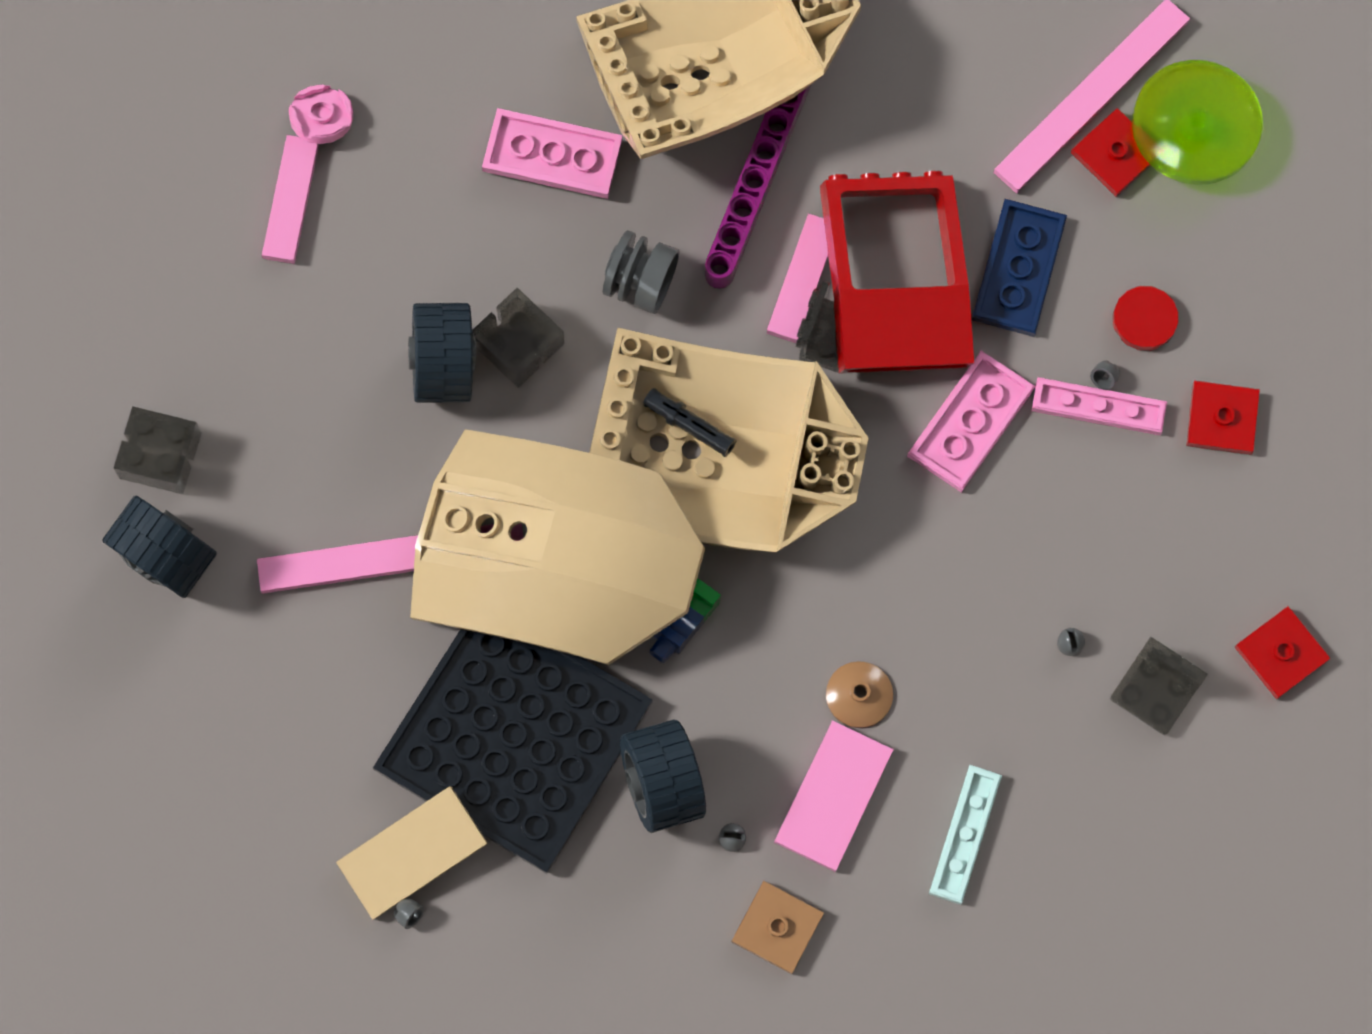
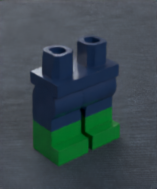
(680, 632)

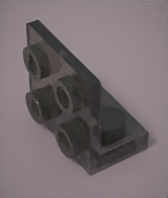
(818, 334)
(1158, 686)

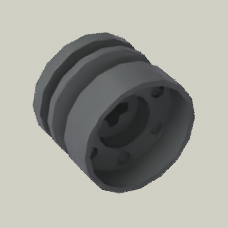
(639, 271)

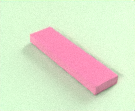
(290, 200)
(800, 280)
(1099, 406)

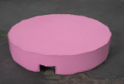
(321, 114)

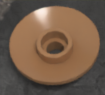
(854, 710)

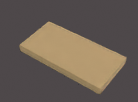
(412, 852)

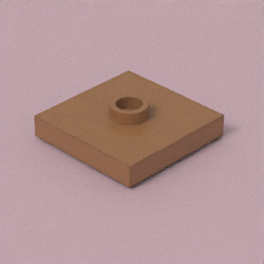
(777, 927)

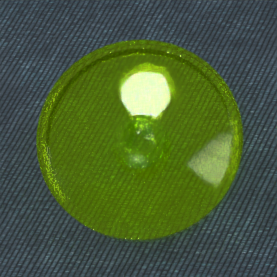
(1197, 122)

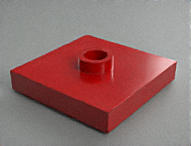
(1112, 153)
(1223, 417)
(1282, 652)

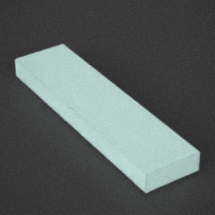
(965, 834)

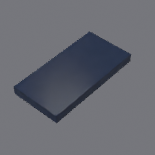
(1019, 267)

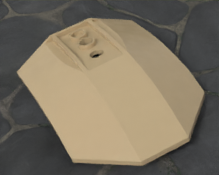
(751, 48)
(794, 435)
(600, 556)

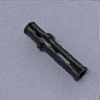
(678, 415)

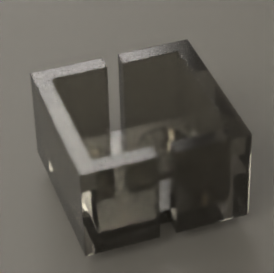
(520, 339)
(155, 450)

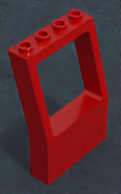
(899, 325)

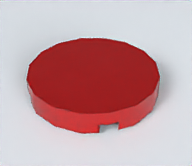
(1145, 318)

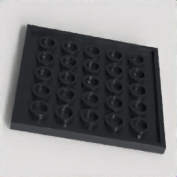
(516, 738)

